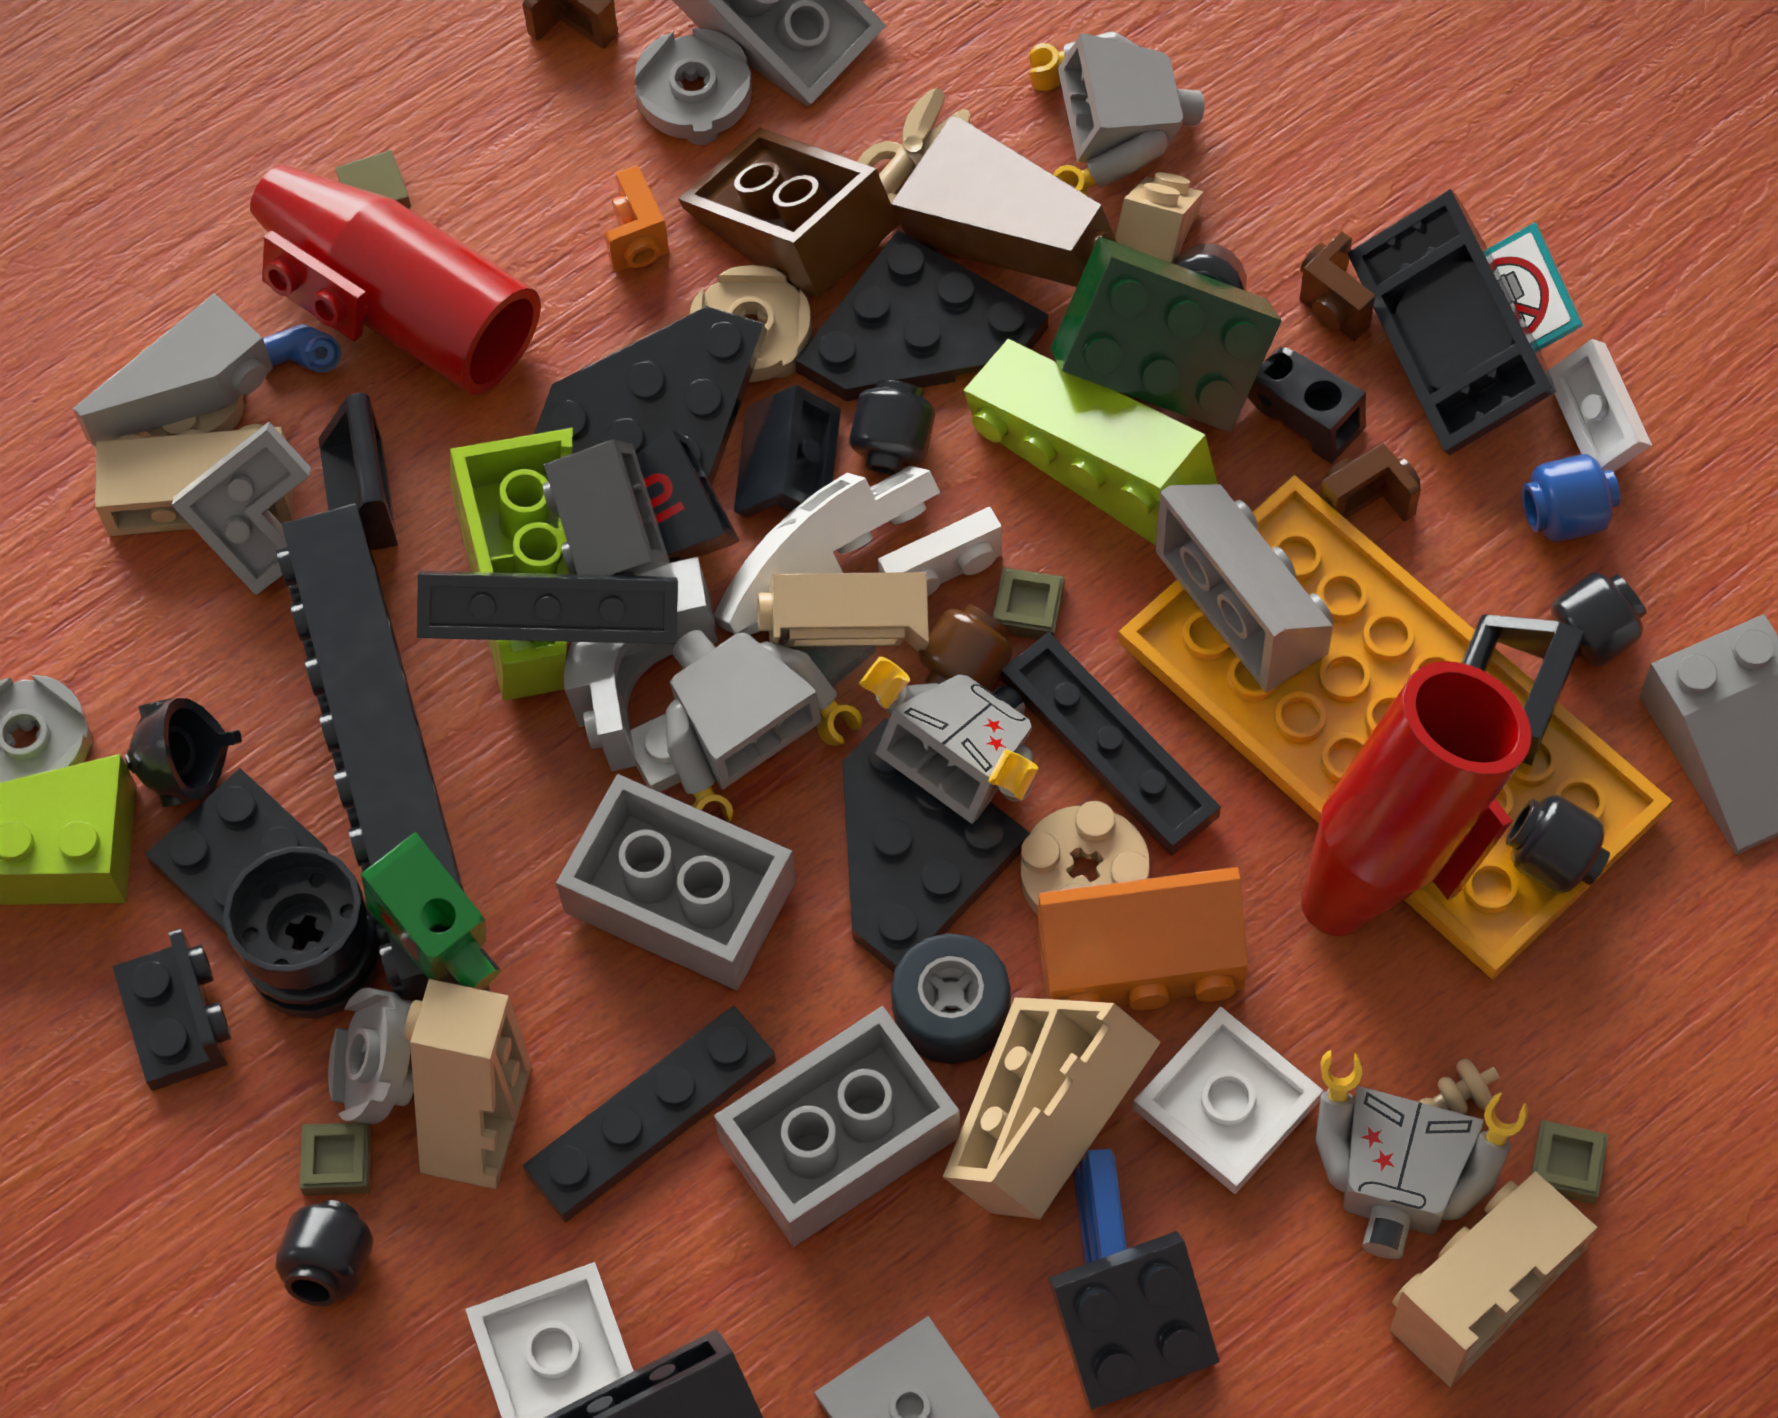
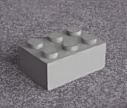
(677, 881)
(838, 1126)

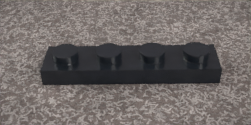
(547, 607)
(1111, 744)
(649, 1113)

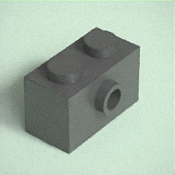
(604, 511)

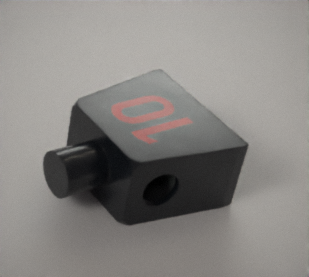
(683, 499)

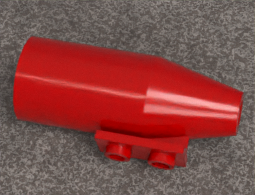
(382, 266)

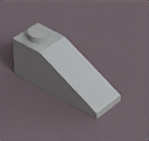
(183, 374)

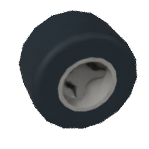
(951, 974)

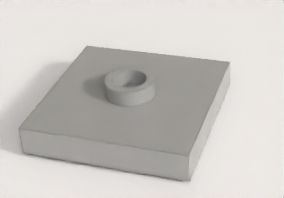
(907, 1379)

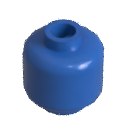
(1570, 498)

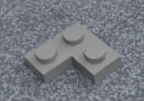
(233, 500)

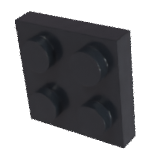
(222, 839)
(1134, 1320)

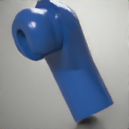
(304, 347)

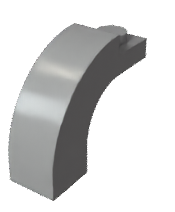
(603, 674)

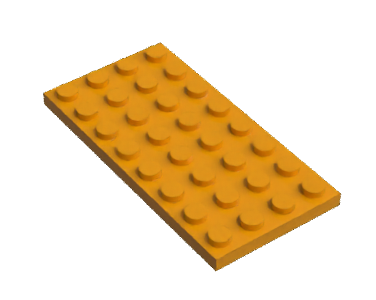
(1323, 715)

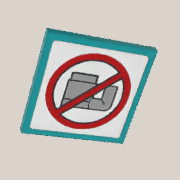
(1536, 285)

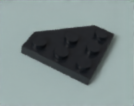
(915, 323)
(673, 379)
(913, 856)

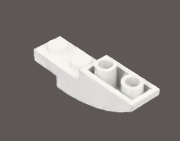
(827, 521)

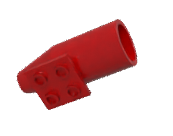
(1417, 798)

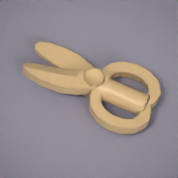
(915, 141)

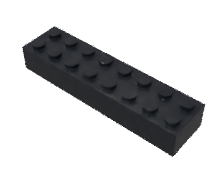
(364, 706)

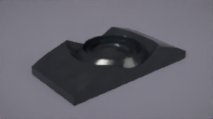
(1452, 322)

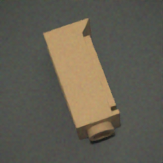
(846, 609)

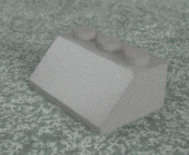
(1241, 582)

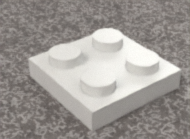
(1227, 1100)
(549, 1343)

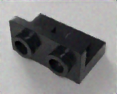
(170, 1012)

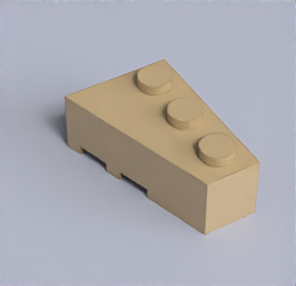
(466, 1081)
(1045, 1101)
(1489, 1276)

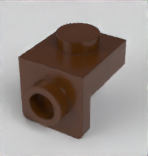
(589, 17)
(1332, 293)
(1378, 473)

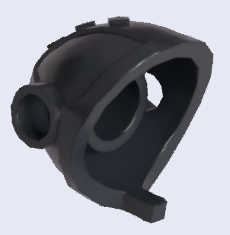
(178, 750)

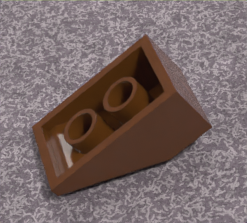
(794, 208)

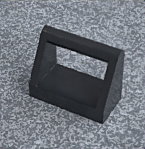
(358, 470)
(1545, 639)

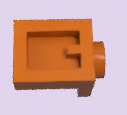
(642, 226)

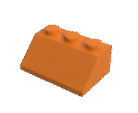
(1145, 940)

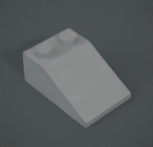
(792, 41)
(1722, 724)

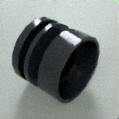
(280, 915)

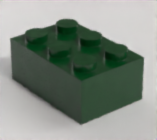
(1165, 334)

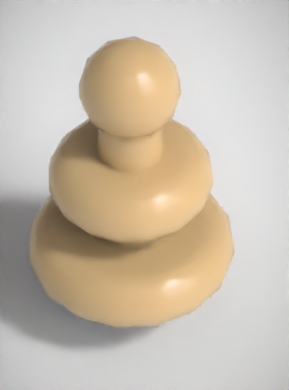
(1472, 1085)

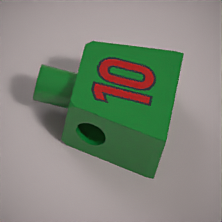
(415, 894)

